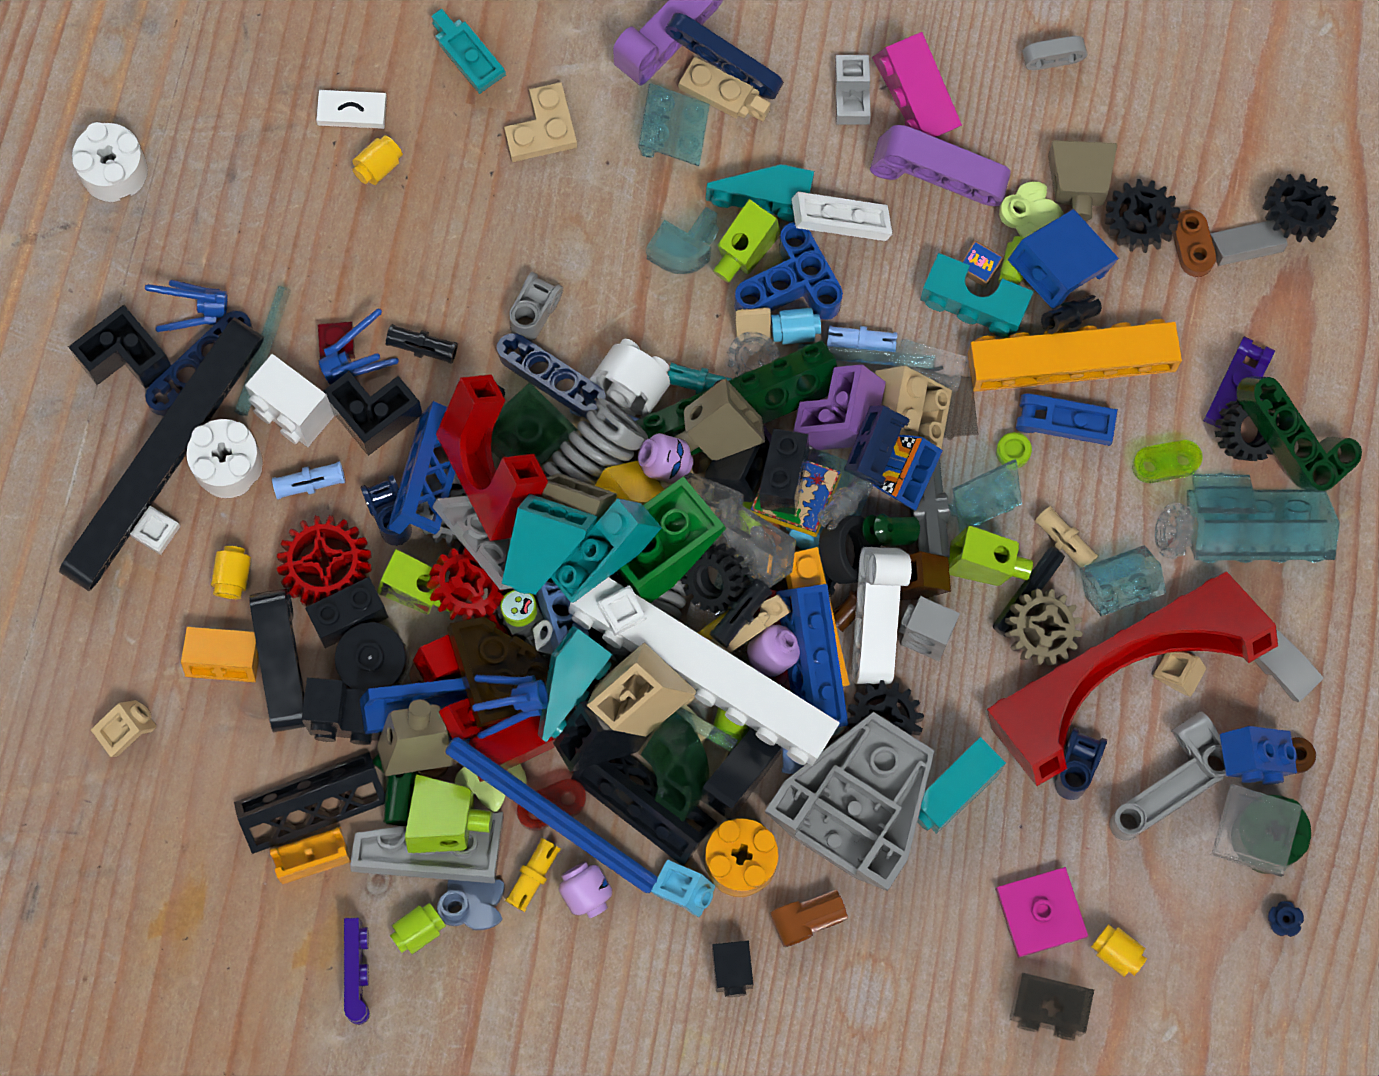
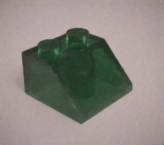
(530, 427)

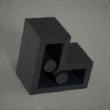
(116, 343)
(374, 418)
(334, 712)

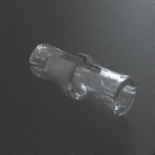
(844, 502)

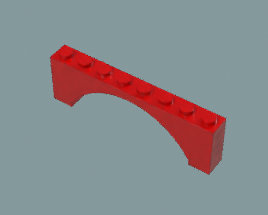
(1210, 619)

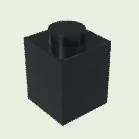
(732, 968)

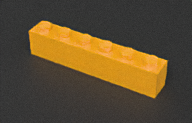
(1074, 355)

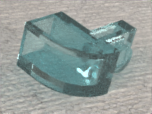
(682, 251)

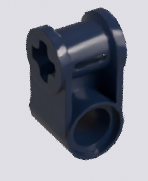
(380, 501)
(1082, 759)

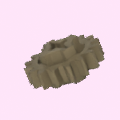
(1039, 640)

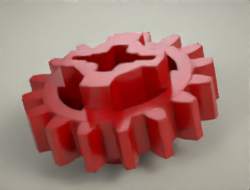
(465, 586)

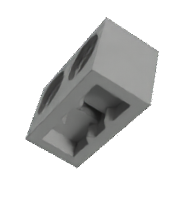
(928, 627)

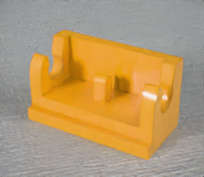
(220, 654)
(310, 855)

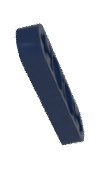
(723, 55)
(191, 358)
(548, 379)

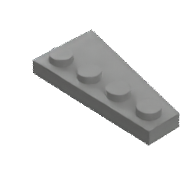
(387, 854)

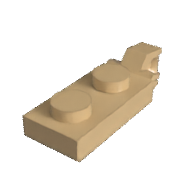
(723, 91)
(770, 612)

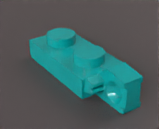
(467, 52)

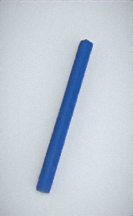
(551, 814)

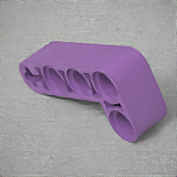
(647, 50)
(939, 163)

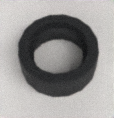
(833, 550)

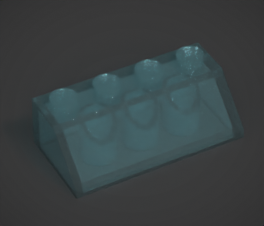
(1284, 529)

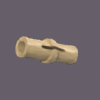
(1066, 538)

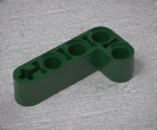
(1263, 401)

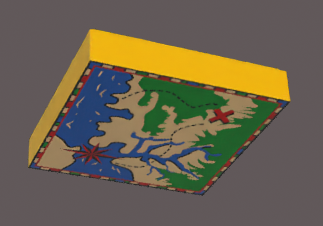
(815, 494)

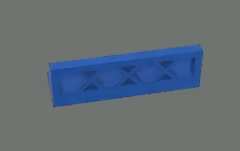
(415, 473)
(818, 657)
(380, 701)

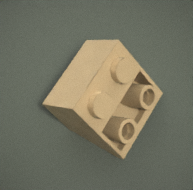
(919, 400)
(639, 693)

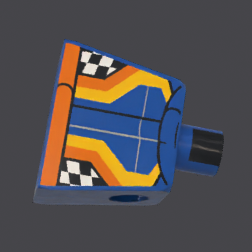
(910, 469)

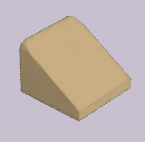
(753, 321)
(1180, 671)

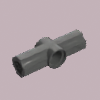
(933, 517)

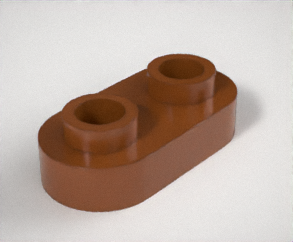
(1194, 241)

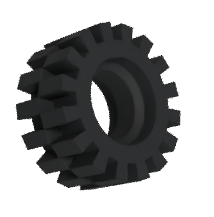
(1232, 437)
(731, 574)

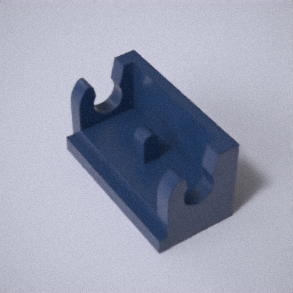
(875, 444)

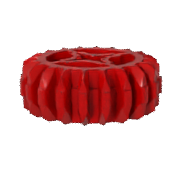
(310, 563)

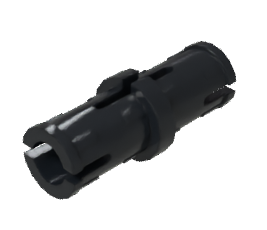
(1071, 314)
(421, 343)
(741, 613)

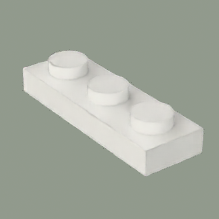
(841, 216)

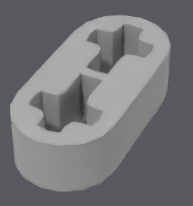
(1054, 53)

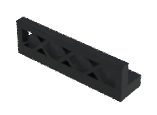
(308, 791)
(638, 807)

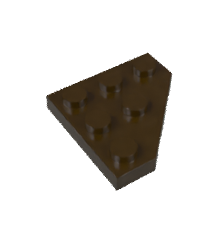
(489, 651)

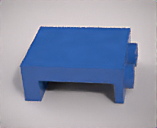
(1062, 258)

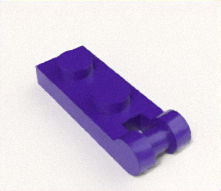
(1235, 373)
(355, 972)

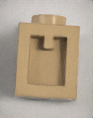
(123, 726)

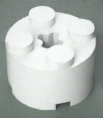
(109, 161)
(632, 378)
(217, 440)

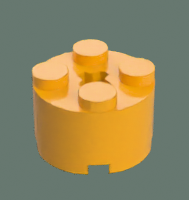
(729, 840)

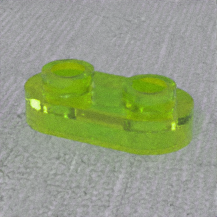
(1165, 461)

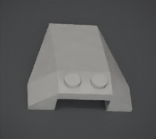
(859, 800)

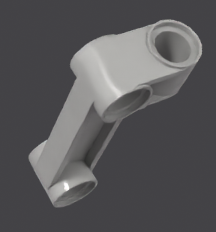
(1199, 741)

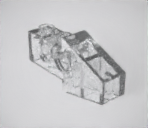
(762, 545)

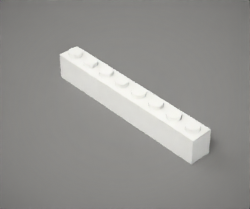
(717, 677)

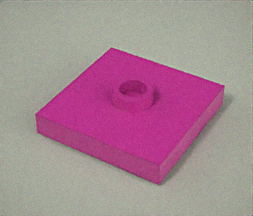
(1041, 912)

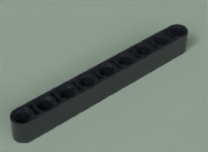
(161, 454)

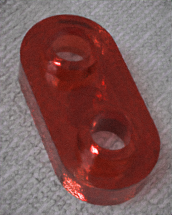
(554, 794)

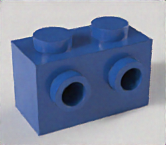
(1258, 754)

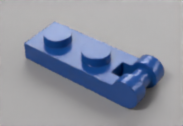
(1067, 419)

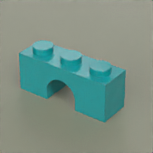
(999, 312)

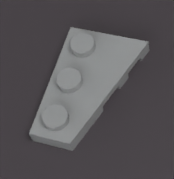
(465, 524)

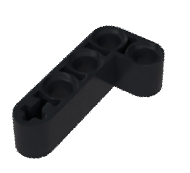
(278, 658)

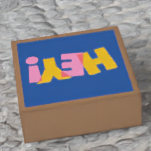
(982, 262)

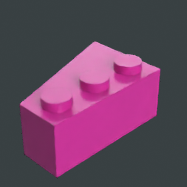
(917, 86)

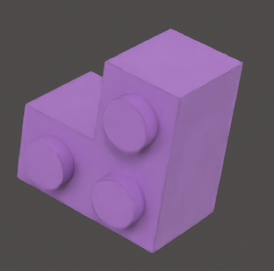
(837, 420)

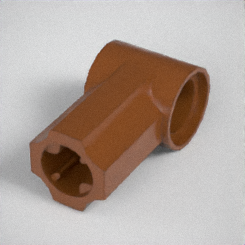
(800, 920)

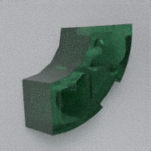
(678, 765)

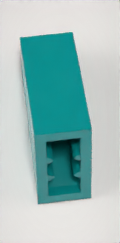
(542, 541)
(959, 785)

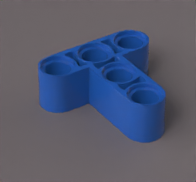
(791, 273)

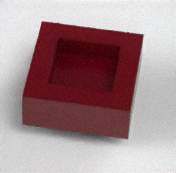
(332, 333)

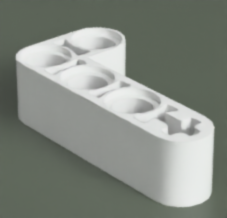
(877, 611)

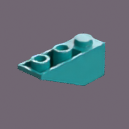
(768, 187)
(606, 548)
(570, 673)

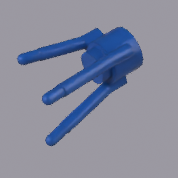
(209, 301)
(338, 364)
(528, 696)

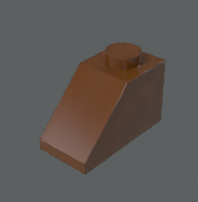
(928, 576)

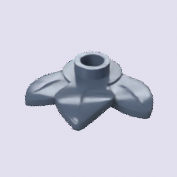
(476, 902)

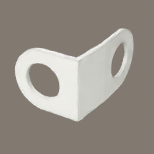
(542, 638)

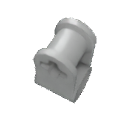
(535, 301)

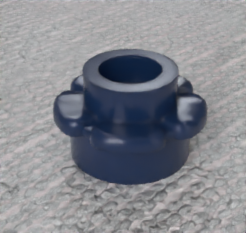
(1283, 928)

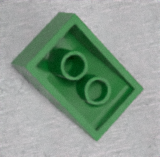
(685, 535)

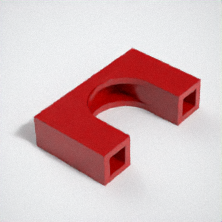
(467, 443)
(507, 747)

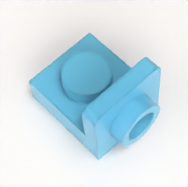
(684, 888)

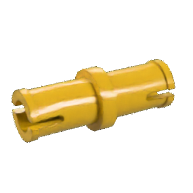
(533, 874)

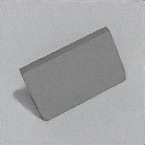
(1248, 242)

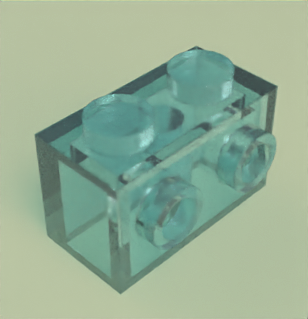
(1123, 580)

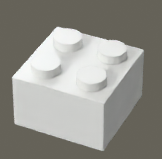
(289, 401)

